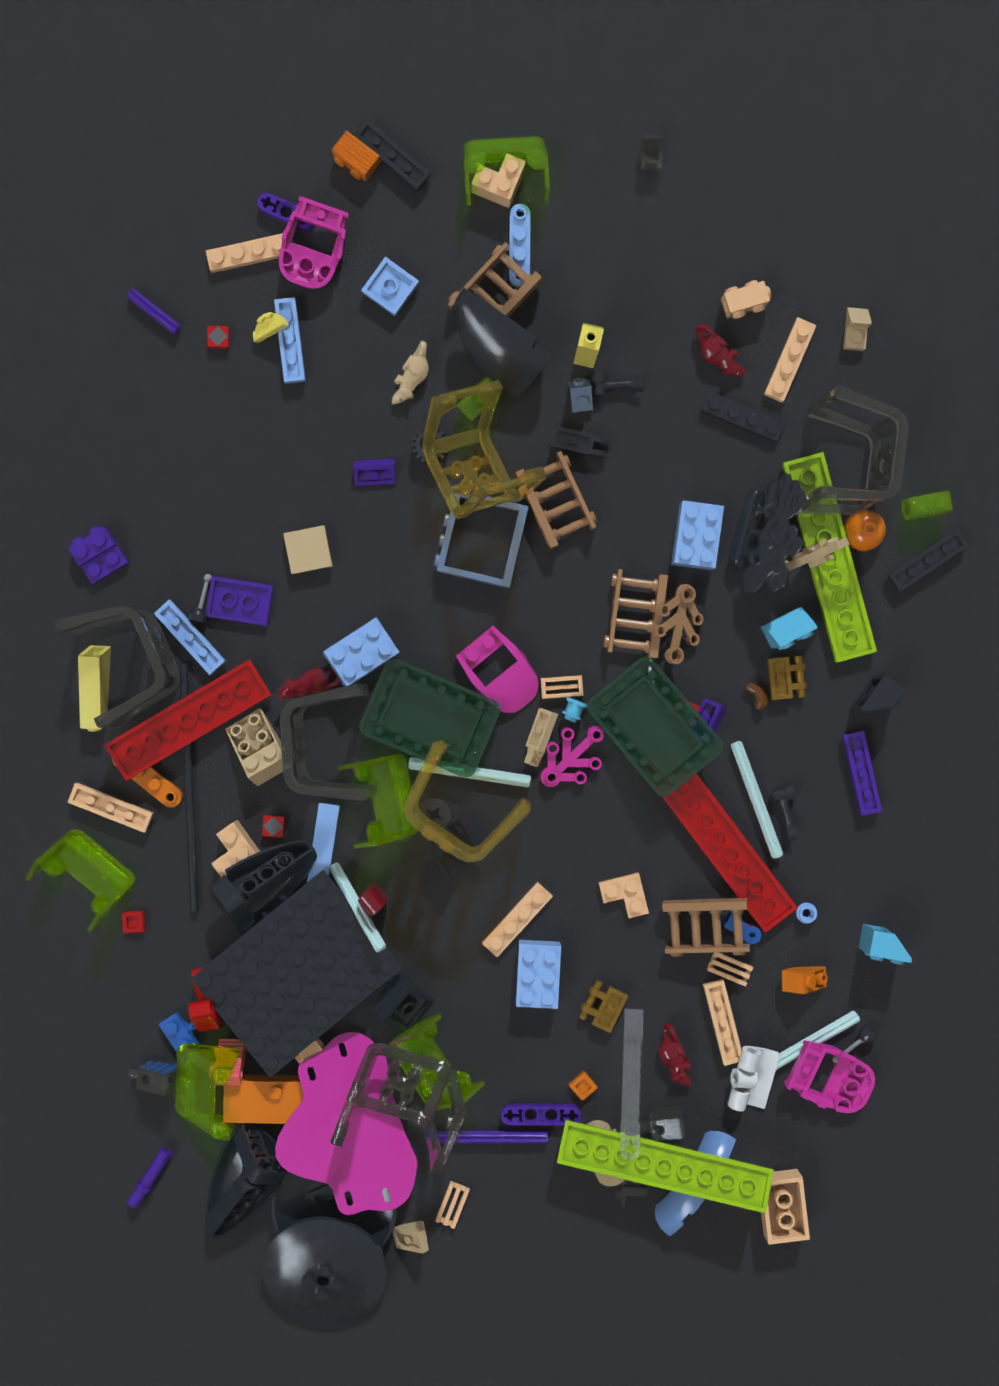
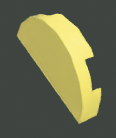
(268, 325)

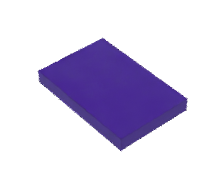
(239, 601)

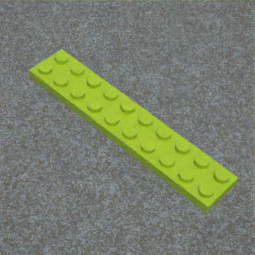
(835, 579)
(667, 1167)

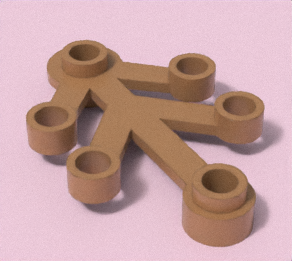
(680, 621)

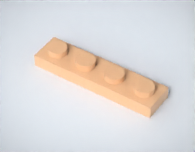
(244, 253)
(789, 360)
(110, 807)
(517, 919)
(723, 1021)

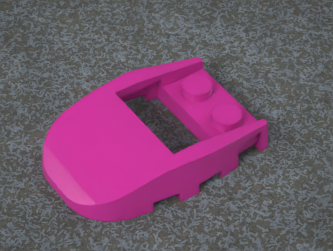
(304, 265)
(514, 686)
(847, 1084)

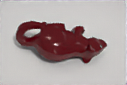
(714, 351)
(312, 681)
(672, 1055)

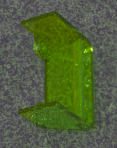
(484, 151)
(393, 789)
(91, 867)
(420, 1040)

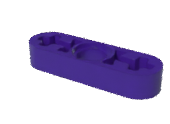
(270, 211)

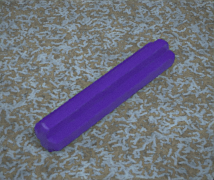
(153, 311)

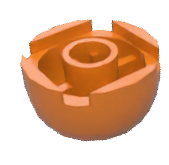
(865, 530)

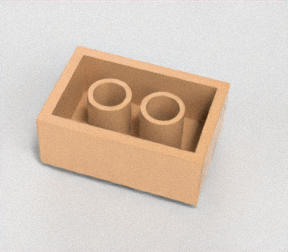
(786, 1209)

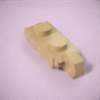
(539, 736)

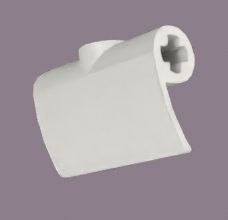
(752, 1078)

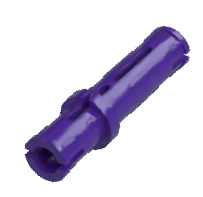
(145, 1184)

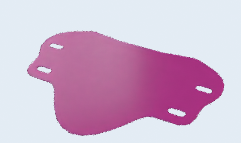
(375, 1146)

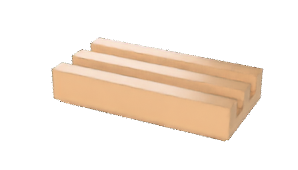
(566, 678)
(746, 974)
(446, 1221)

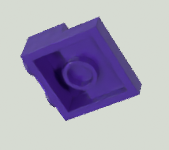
(98, 554)

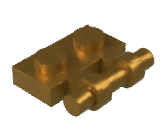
(780, 677)
(609, 1008)

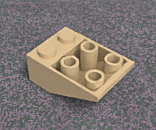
(257, 747)

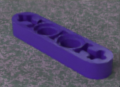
(541, 1110)

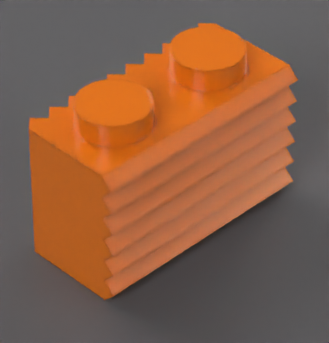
(355, 156)

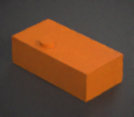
(262, 1099)

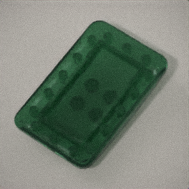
(418, 708)
(655, 726)

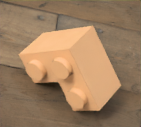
(500, 186)
(238, 846)

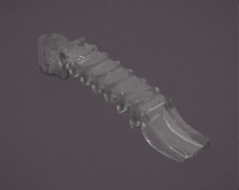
(631, 1082)

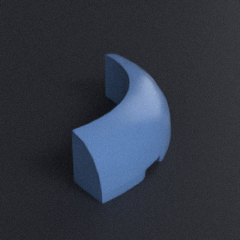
(676, 1205)

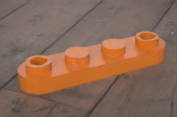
(158, 786)

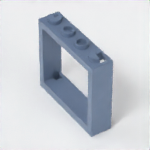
(444, 542)

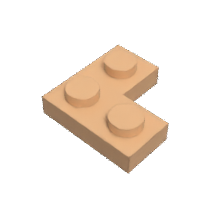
(630, 889)

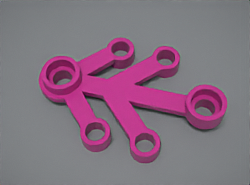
(570, 758)

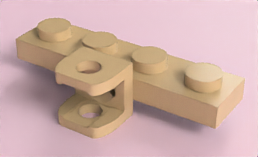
(816, 553)

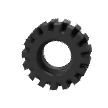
(417, 446)

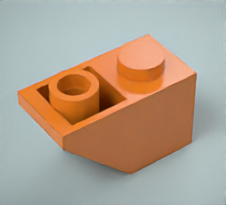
(804, 979)

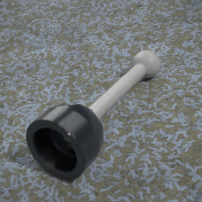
(198, 614)
(865, 1035)

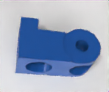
(750, 932)

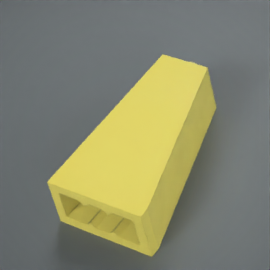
(586, 349)
(93, 684)

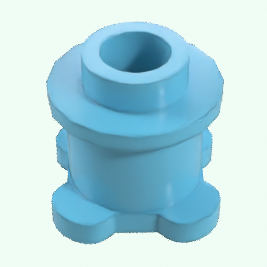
(574, 709)

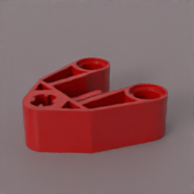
(203, 1012)

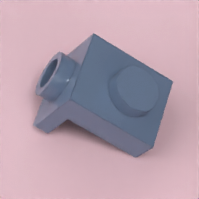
(580, 395)

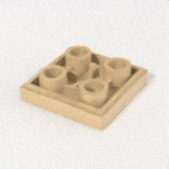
(308, 549)

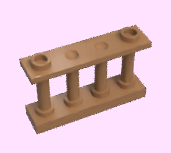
(515, 297)
(543, 517)
(659, 586)
(715, 907)

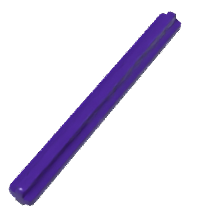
(496, 1137)

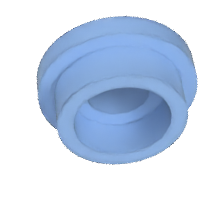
(812, 913)

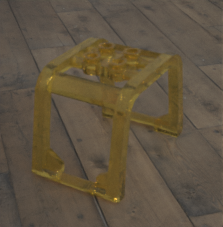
(484, 484)
(446, 840)

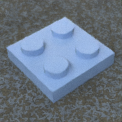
(390, 286)

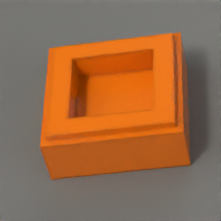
(583, 1085)

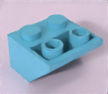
(787, 628)
(881, 944)

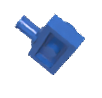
(178, 1031)

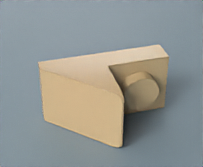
(856, 328)
(411, 1237)

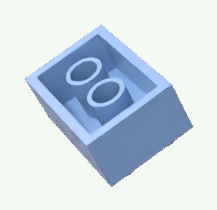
(697, 535)
(360, 652)
(538, 974)

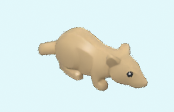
(415, 373)

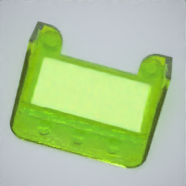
(196, 1079)

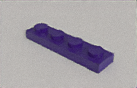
(862, 773)

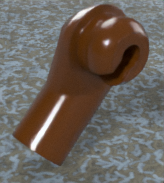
(760, 695)

